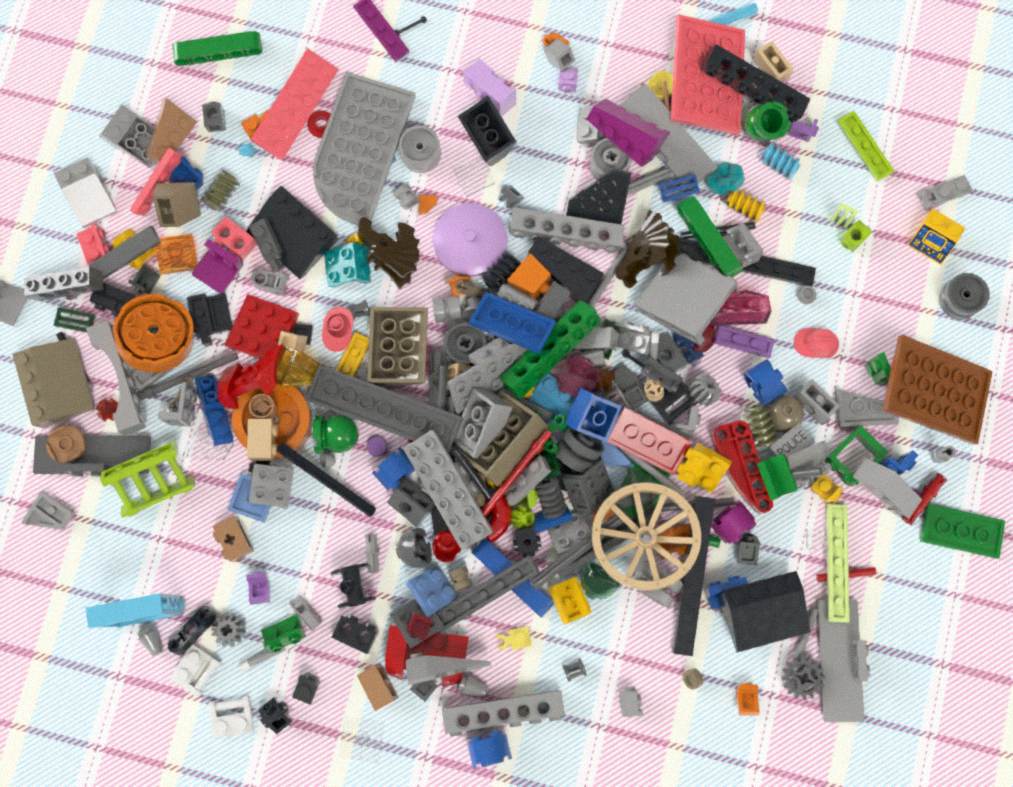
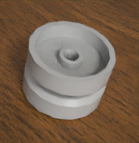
(420, 149)
(606, 157)
(659, 596)

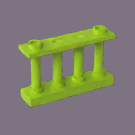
(147, 461)

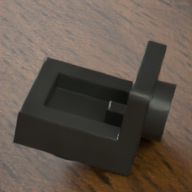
(145, 280)

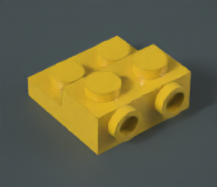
(703, 467)

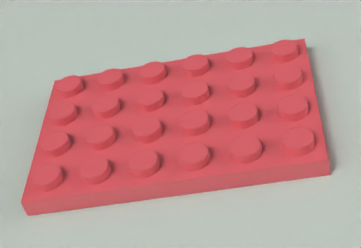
(696, 96)

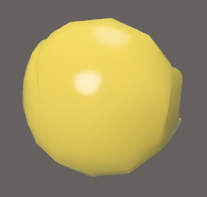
(656, 83)

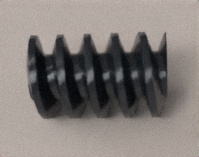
(500, 271)

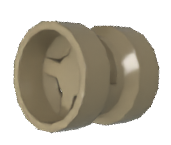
(460, 578)

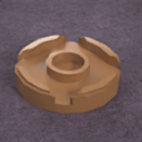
(66, 444)

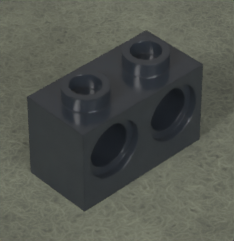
(353, 639)

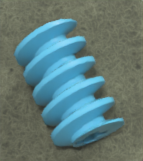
(781, 160)

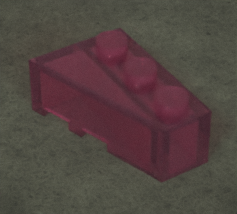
(744, 308)

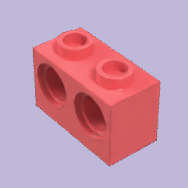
(236, 236)

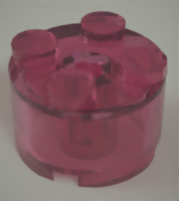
(576, 374)

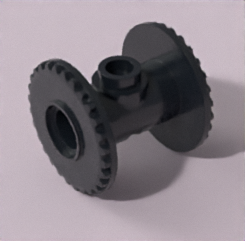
(352, 585)

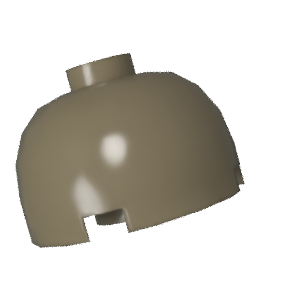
(786, 412)

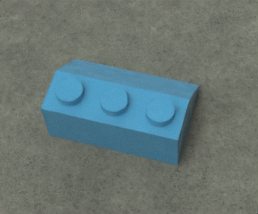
(550, 398)

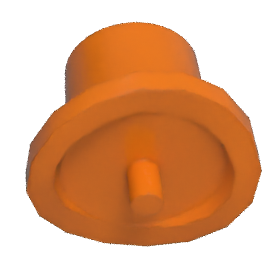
(452, 282)

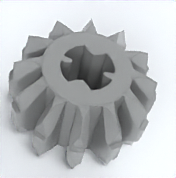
(704, 389)
(230, 637)

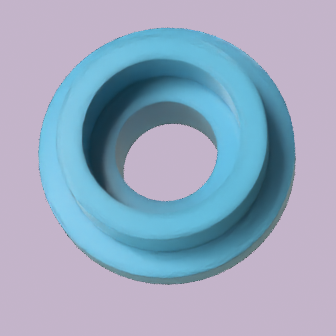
(247, 150)

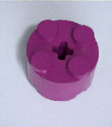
(733, 522)

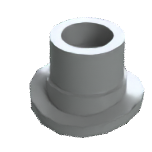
(471, 305)

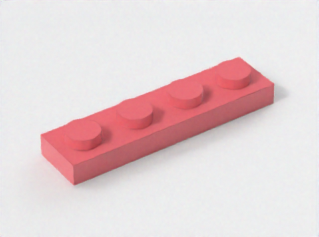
(160, 175)

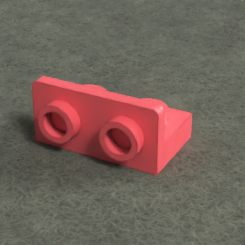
(93, 243)

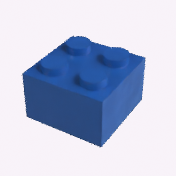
(593, 415)

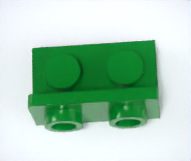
(283, 634)

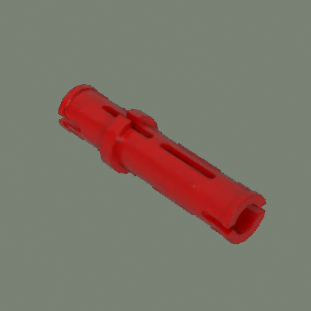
(928, 493)

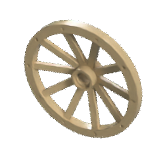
(627, 580)

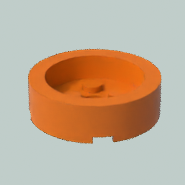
(149, 350)
(293, 414)

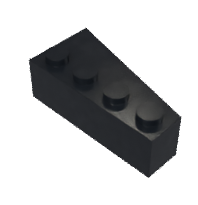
(567, 270)

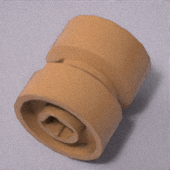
(263, 407)

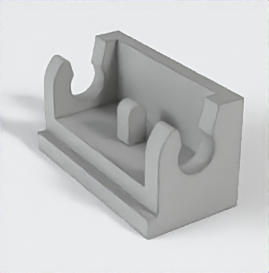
(743, 245)
(599, 338)

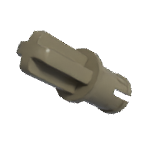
(472, 290)

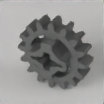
(800, 686)

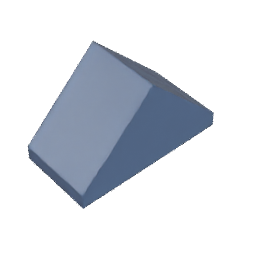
(614, 457)

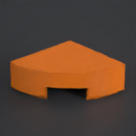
(427, 203)

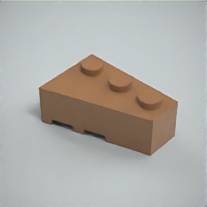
(170, 130)

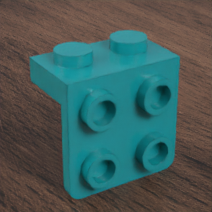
(347, 265)

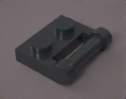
(669, 399)

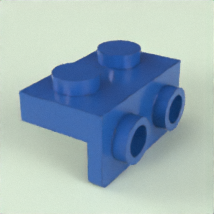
(186, 174)
(903, 463)
(717, 587)

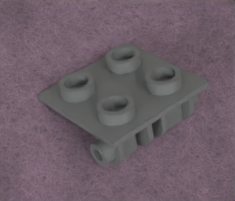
(403, 616)

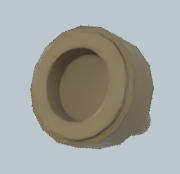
(692, 678)

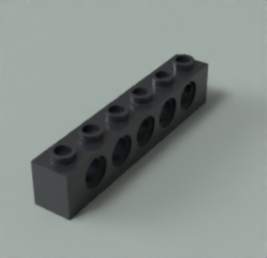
(750, 74)

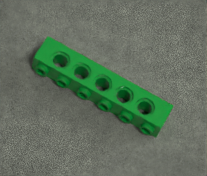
(565, 336)

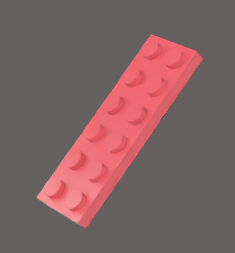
(294, 104)

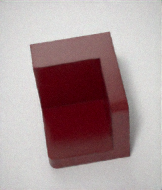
(419, 626)

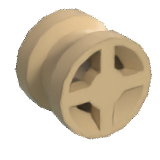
(654, 386)

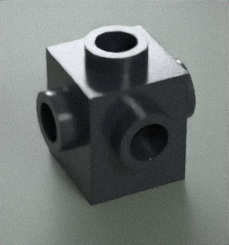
(530, 535)
(275, 715)

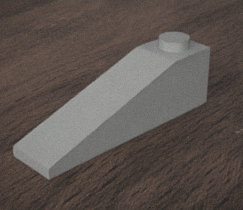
(430, 667)

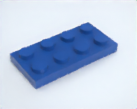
(512, 322)

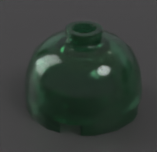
(597, 582)

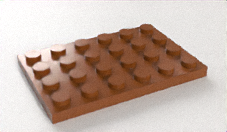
(937, 390)

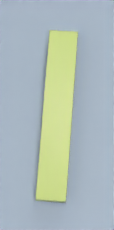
(837, 563)

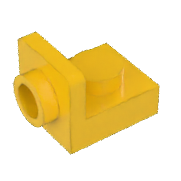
(826, 489)

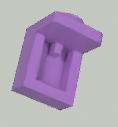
(258, 588)

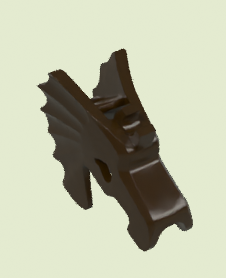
(652, 240)
(394, 257)

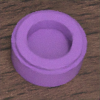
(376, 447)

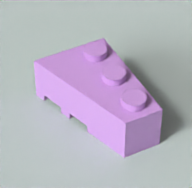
(485, 83)

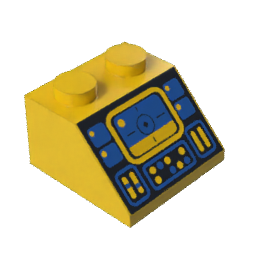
(936, 236)

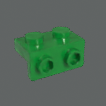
(879, 368)

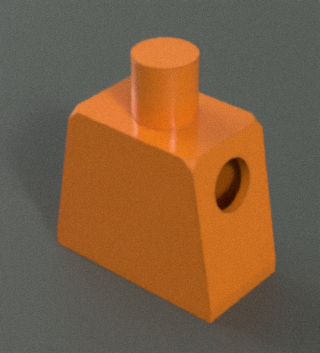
(531, 278)

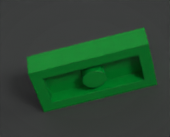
(777, 476)

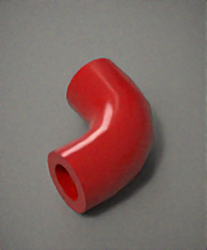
(500, 519)

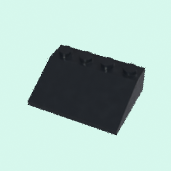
(298, 231)
(765, 611)

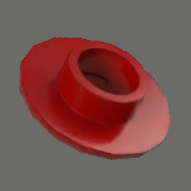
(312, 121)

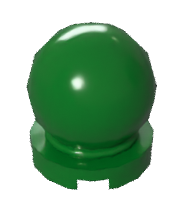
(767, 122)
(336, 434)

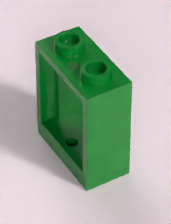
(867, 441)

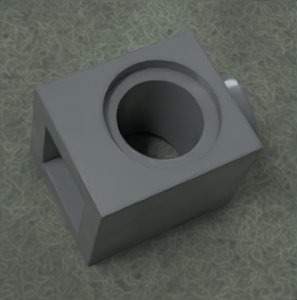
(217, 123)

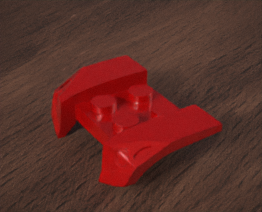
(240, 380)
(436, 645)

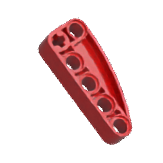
(737, 471)

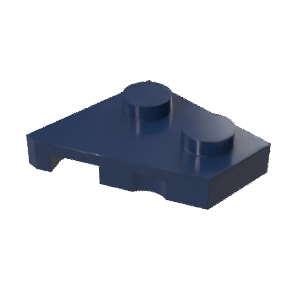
(688, 350)

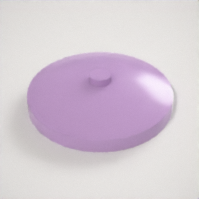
(469, 239)

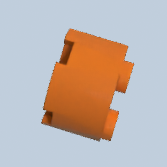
(680, 531)

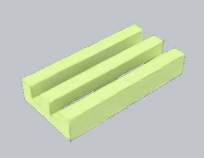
(834, 216)

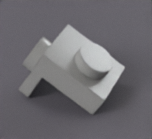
(692, 420)

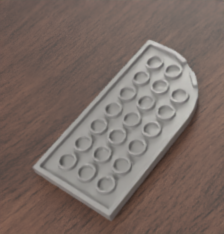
(360, 146)

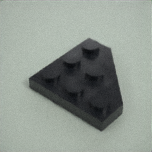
(602, 199)

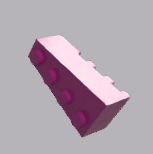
(627, 131)

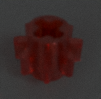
(106, 409)

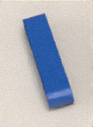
(497, 562)

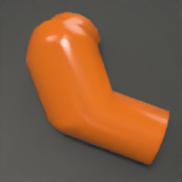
(550, 38)

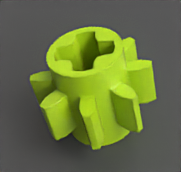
(522, 517)

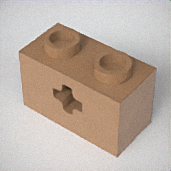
(241, 546)

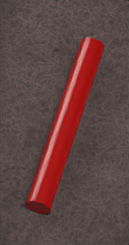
(852, 573)

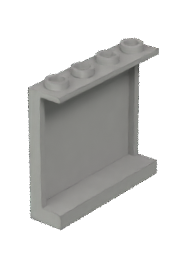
(686, 297)

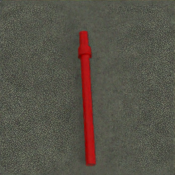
(536, 447)

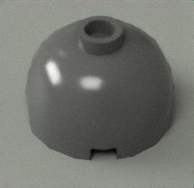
(413, 548)

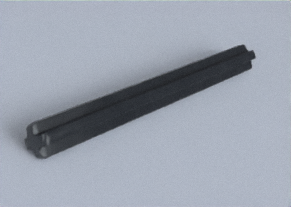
(326, 479)

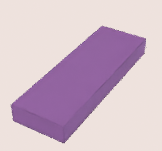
(744, 341)

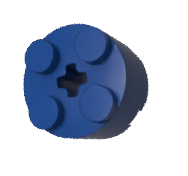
(765, 382)
(393, 469)
(489, 750)

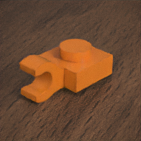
(252, 123)

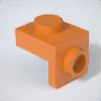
(747, 699)

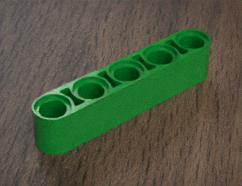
(217, 48)
(709, 237)

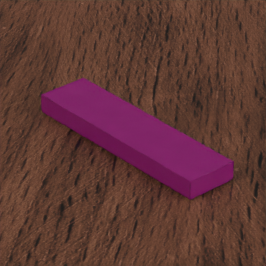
(381, 29)

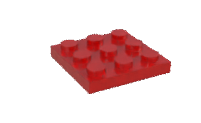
(259, 326)

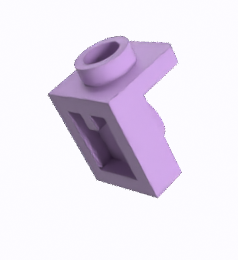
(568, 80)

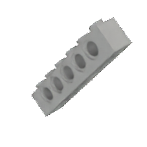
(560, 222)
(451, 714)

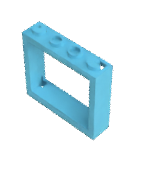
(135, 611)

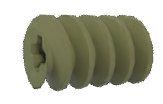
(221, 190)
(762, 423)

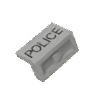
(792, 442)

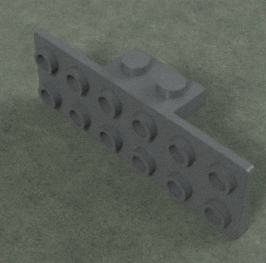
(100, 455)

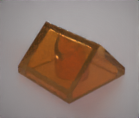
(176, 254)

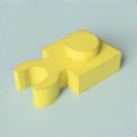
(518, 638)

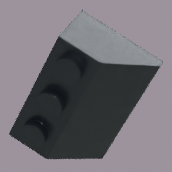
(488, 131)

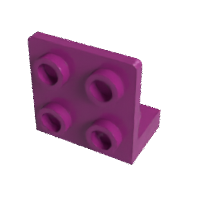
(217, 267)

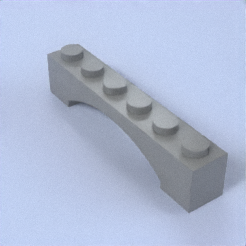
(128, 414)

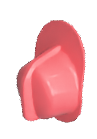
(337, 329)
(816, 343)

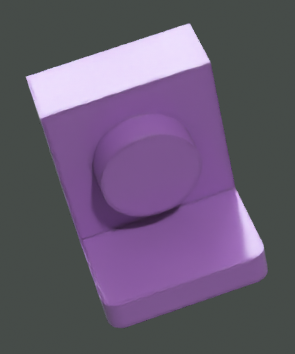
(802, 131)

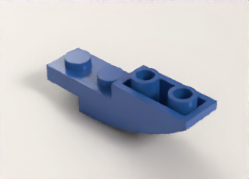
(213, 411)

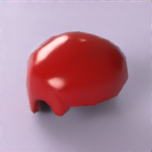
(445, 547)

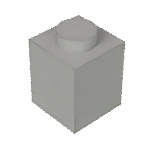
(559, 55)

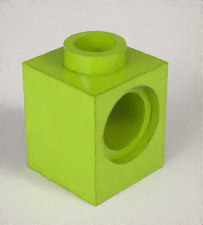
(858, 229)

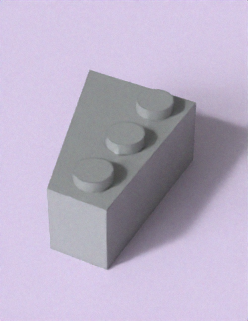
(888, 488)

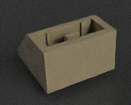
(176, 203)

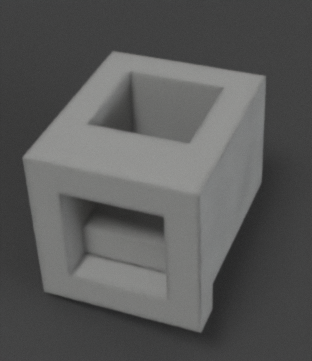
(630, 702)

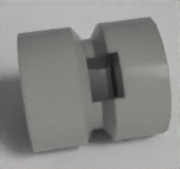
(447, 309)

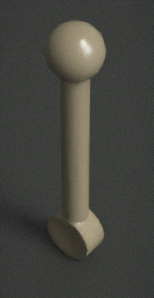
(188, 379)

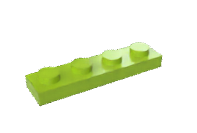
(865, 146)

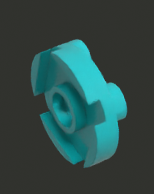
(725, 178)

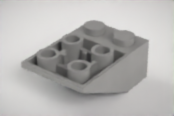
(129, 134)

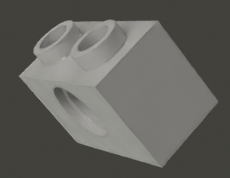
(817, 401)

